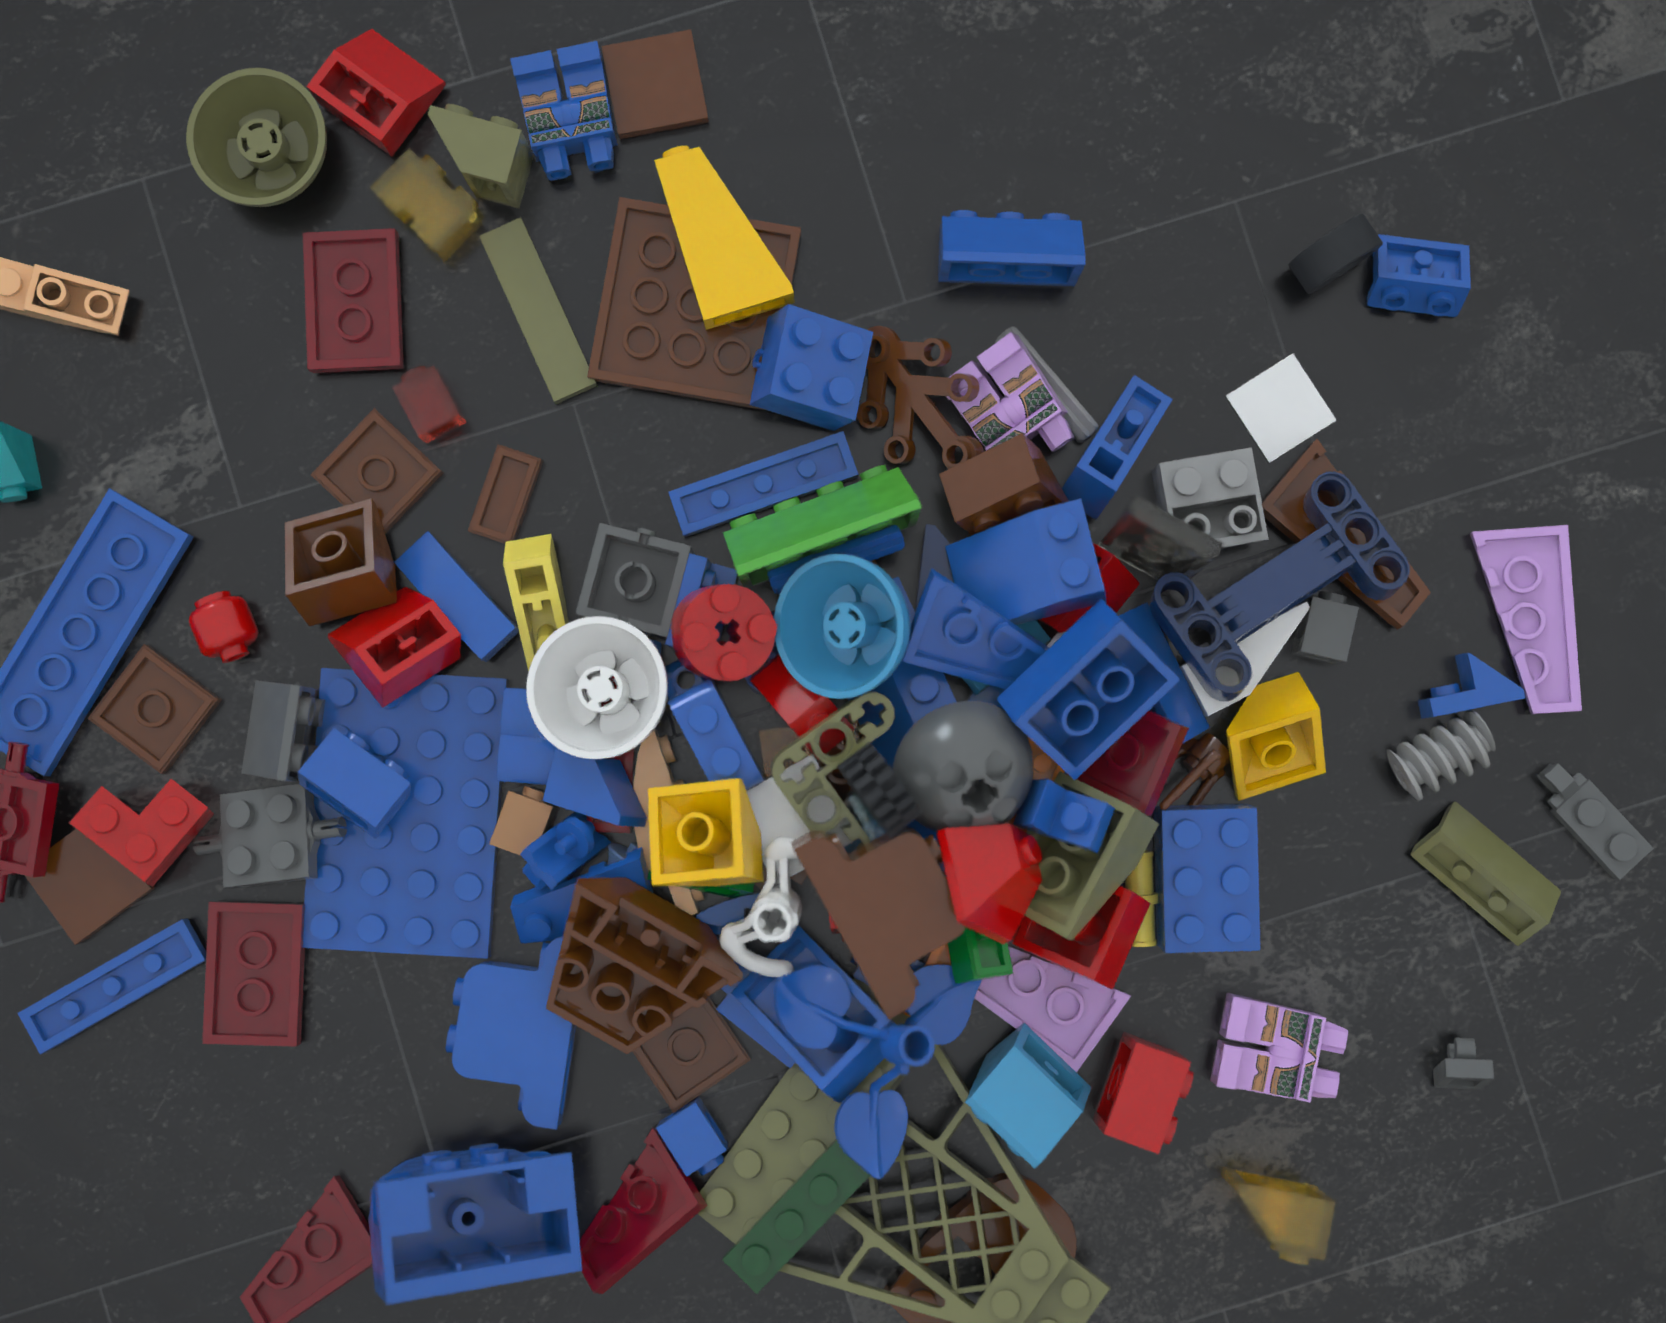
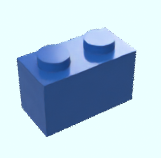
(355, 781)

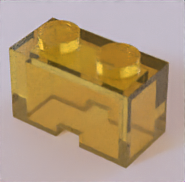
(417, 192)

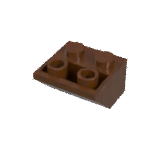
(1001, 485)

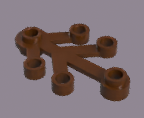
(912, 396)

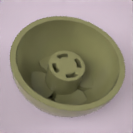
(239, 122)

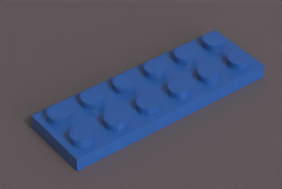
(84, 626)

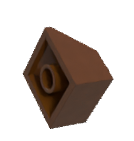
(338, 563)

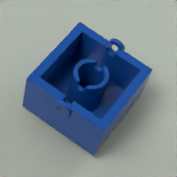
(811, 367)

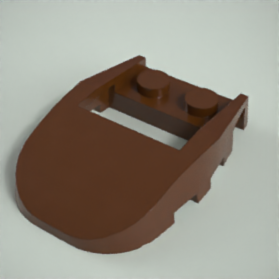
(997, 1232)

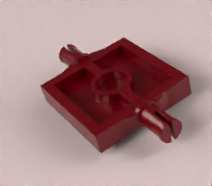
(25, 818)

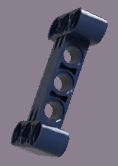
(1280, 585)

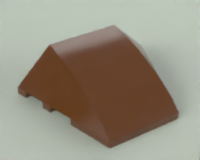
(633, 963)

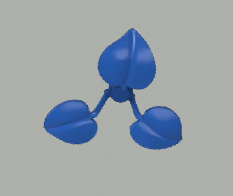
(811, 1009)

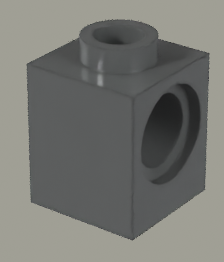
(1326, 629)

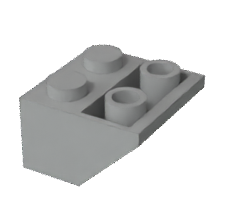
(1214, 495)

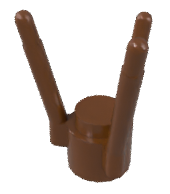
(1204, 761)

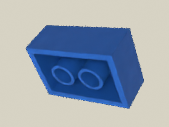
(1087, 689)
(1207, 878)

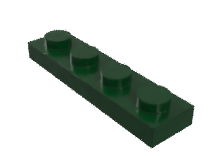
(795, 1217)

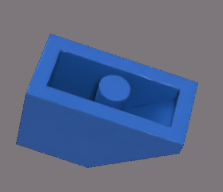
(593, 789)

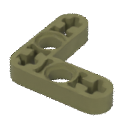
(813, 780)

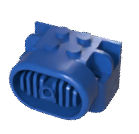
(472, 1221)

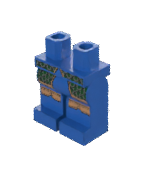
(568, 125)

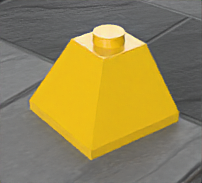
(1275, 737)
(704, 835)

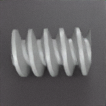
(1442, 753)

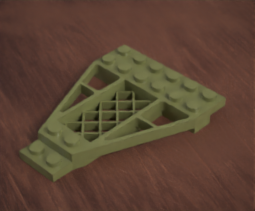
(798, 1125)

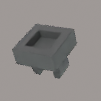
(1462, 1068)

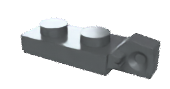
(1594, 821)

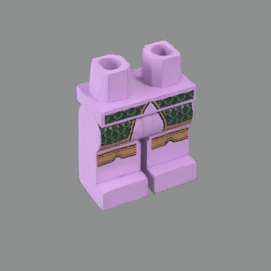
(1028, 402)
(1291, 1052)

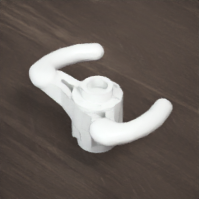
(772, 915)

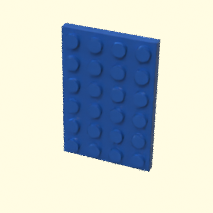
(431, 869)

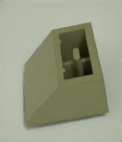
(488, 153)

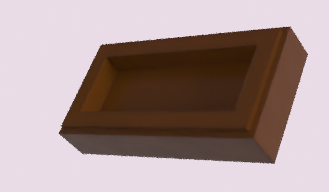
(505, 495)

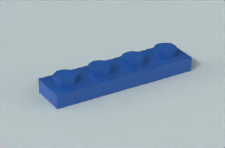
(763, 484)
(113, 986)

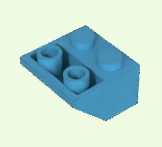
(1027, 1094)

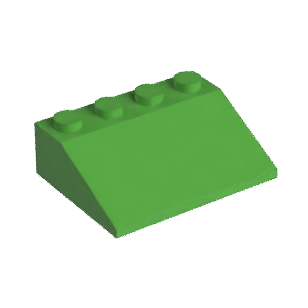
(820, 523)

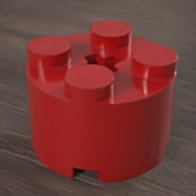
(750, 632)

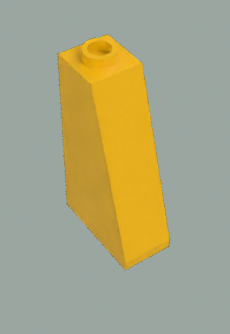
(722, 251)

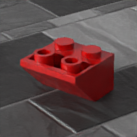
(375, 89)
(398, 645)

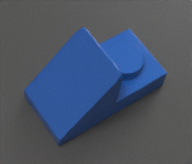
(1480, 688)
(1064, 815)

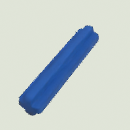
(866, 547)

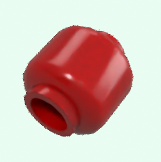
(223, 626)

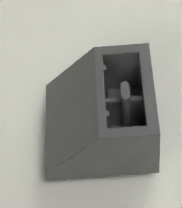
(281, 730)

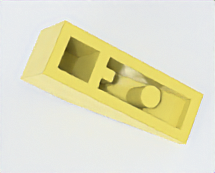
(535, 590)

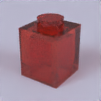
(428, 403)

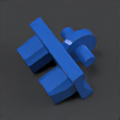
(562, 851)

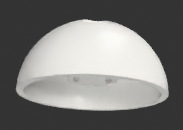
(574, 677)

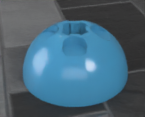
(821, 625)

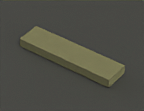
(538, 310)

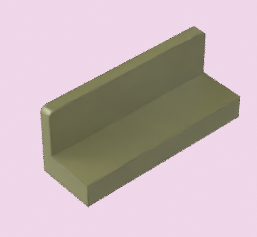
(1488, 874)

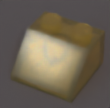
(1285, 1212)

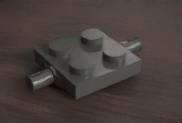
(269, 836)

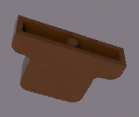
(885, 903)

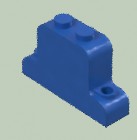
(711, 729)
(511, 1035)

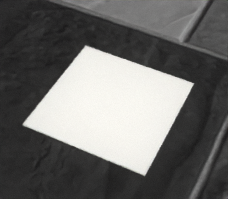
(1281, 408)

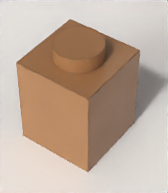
(523, 820)

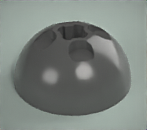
(952, 752)

